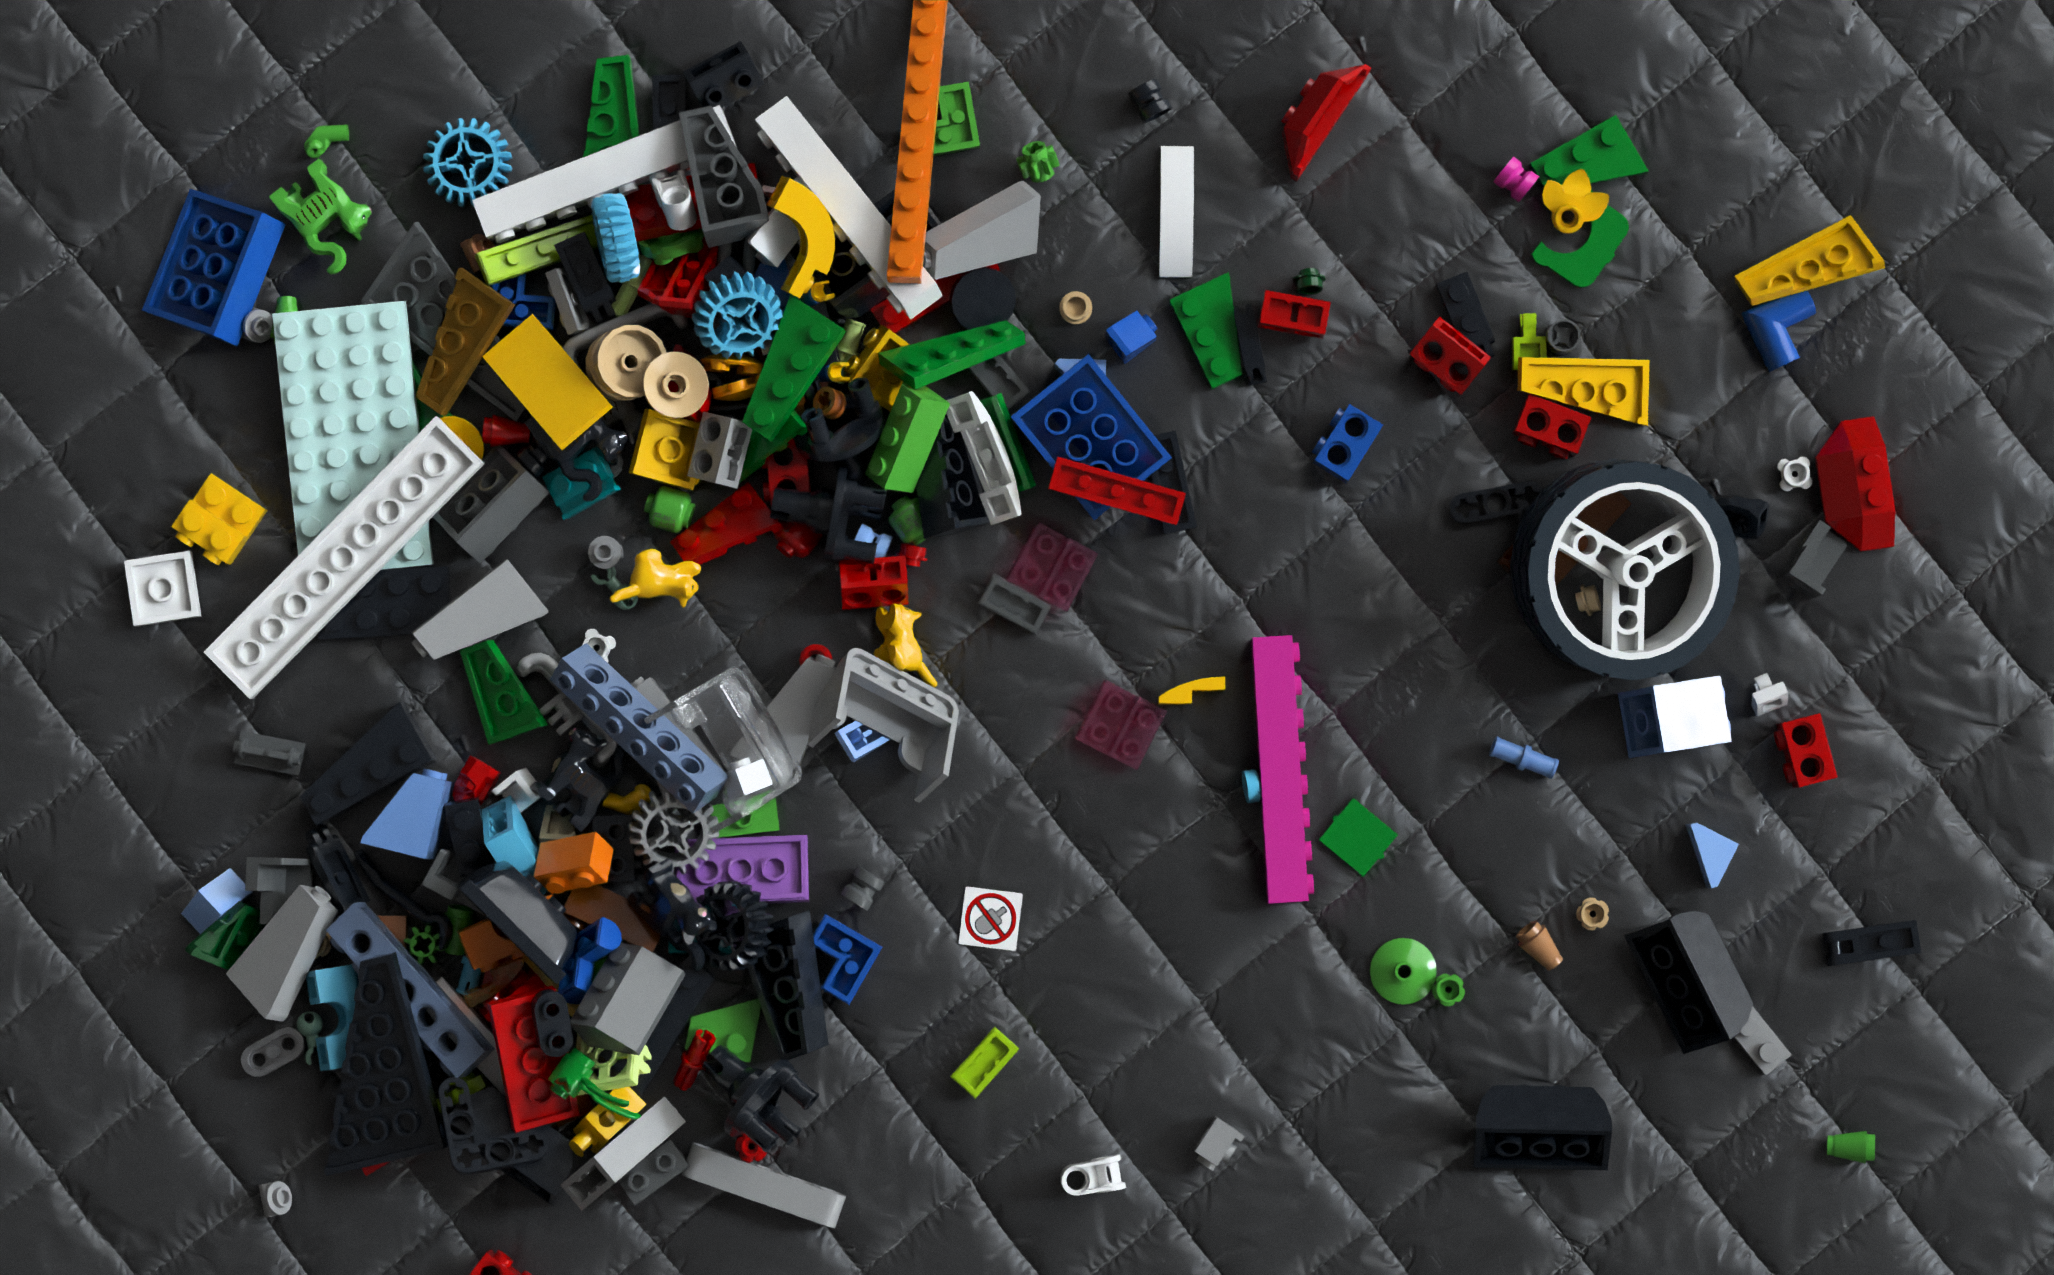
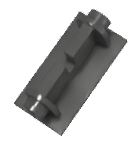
(269, 753)
(653, 1172)

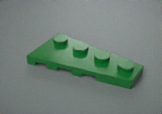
(613, 105)
(792, 364)

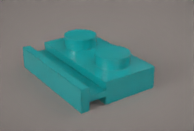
(569, 493)

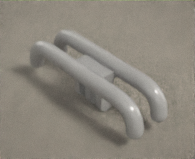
(637, 317)
(564, 706)

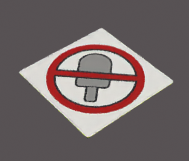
(990, 918)

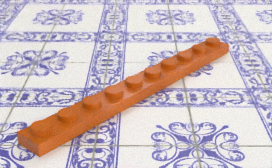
(917, 142)

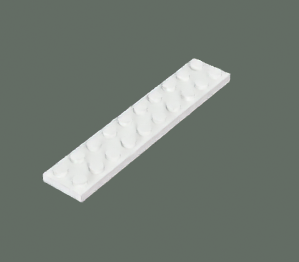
(344, 557)

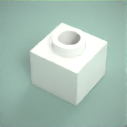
(746, 777)

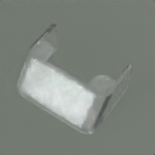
(737, 729)

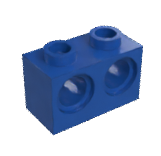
(1353, 447)

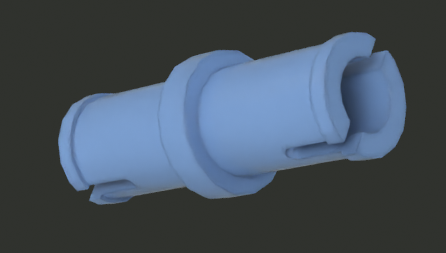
(1523, 757)

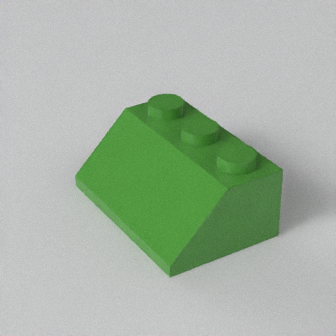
(907, 438)

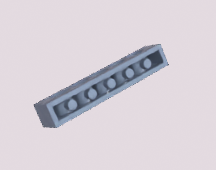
(621, 714)
(471, 1045)

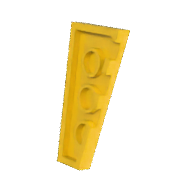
(1819, 260)
(1598, 385)

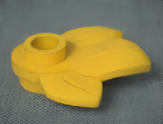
(1576, 197)

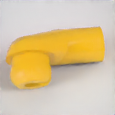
(629, 802)

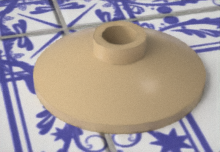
(691, 383)

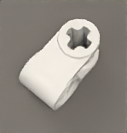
(675, 200)
(1095, 1176)

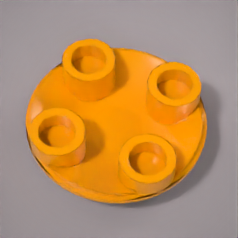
(746, 366)
(737, 390)

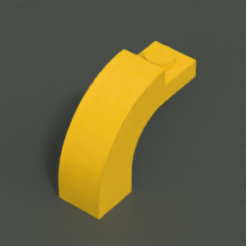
(814, 230)

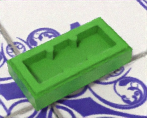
(759, 821)

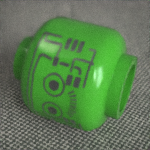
(670, 509)
(907, 520)

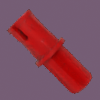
(693, 1059)

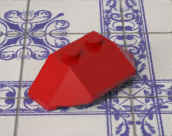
(1318, 113)
(678, 283)
(1857, 485)

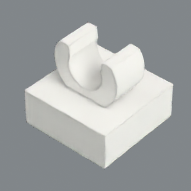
(1768, 696)

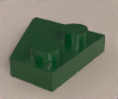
(228, 936)

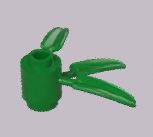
(573, 1075)

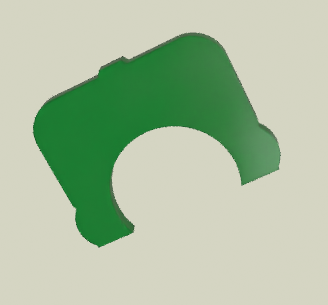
(1586, 263)

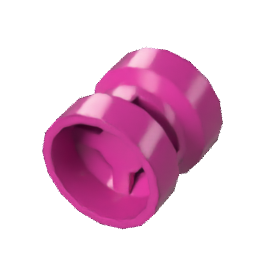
(1516, 179)

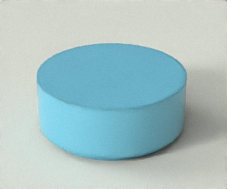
(1251, 786)

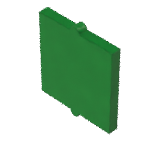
(1358, 837)

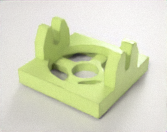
(626, 1078)

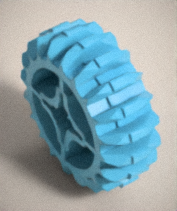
(453, 164)
(615, 237)
(733, 300)

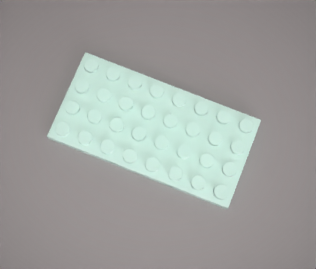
(345, 410)

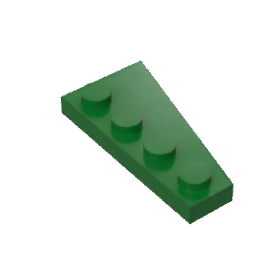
(946, 355)

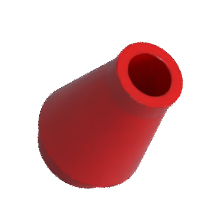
(503, 431)

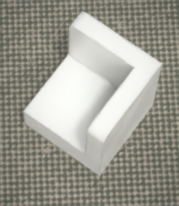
(519, 788)

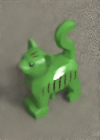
(318, 210)

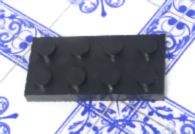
(391, 604)

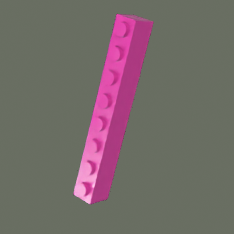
(1280, 769)

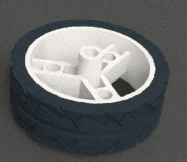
(1697, 528)

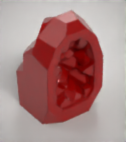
(475, 780)

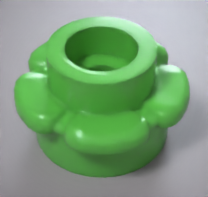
(1455, 995)

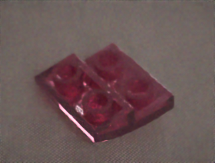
(1051, 566)
(1120, 724)

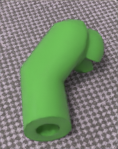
(322, 138)

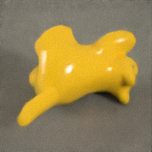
(656, 579)
(899, 641)

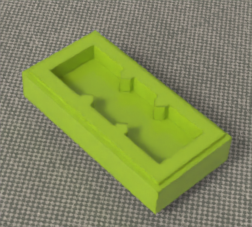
(984, 1062)

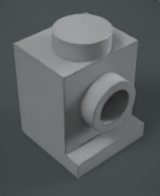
(1217, 1143)

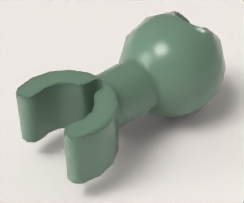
(613, 585)
(310, 1030)

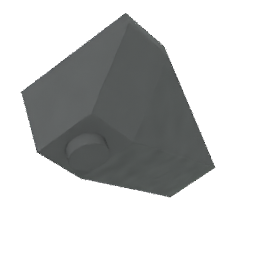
(725, 189)

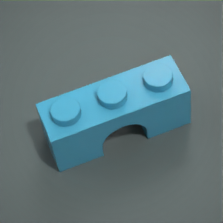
(336, 988)

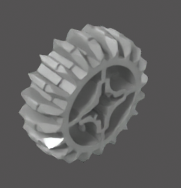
(661, 836)

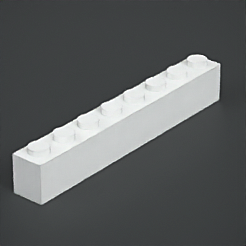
(578, 182)
(846, 203)

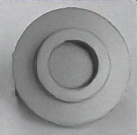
(257, 326)
(605, 552)
(275, 1198)

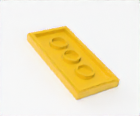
(547, 382)

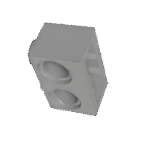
(719, 450)

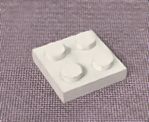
(162, 588)

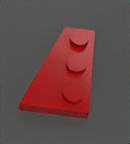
(728, 524)

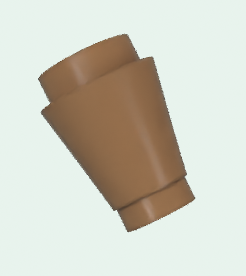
(1539, 945)

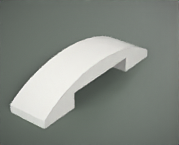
(1176, 211)
(988, 456)

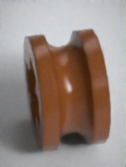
(837, 404)

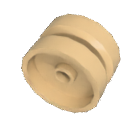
(607, 361)

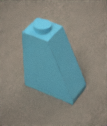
(509, 836)

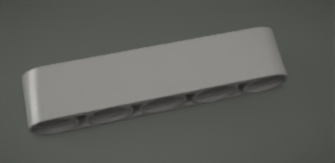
(764, 1185)

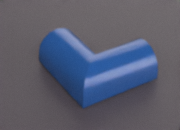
(542, 307)
(1769, 323)
(590, 946)
(853, 954)

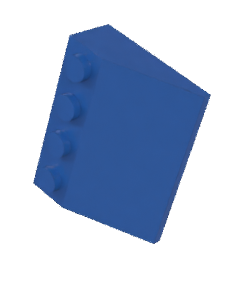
(213, 266)
(1090, 424)

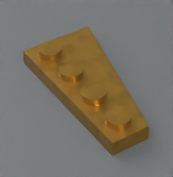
(469, 327)

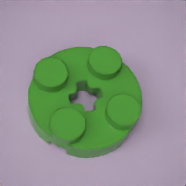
(666, 248)

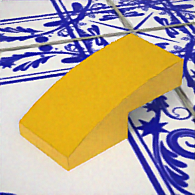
(1183, 693)

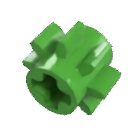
(1037, 161)
(416, 941)

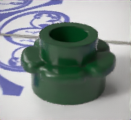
(1309, 281)

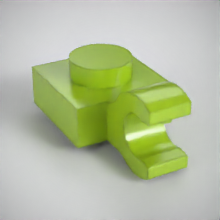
(1528, 344)

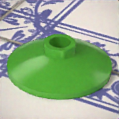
(1385, 971)

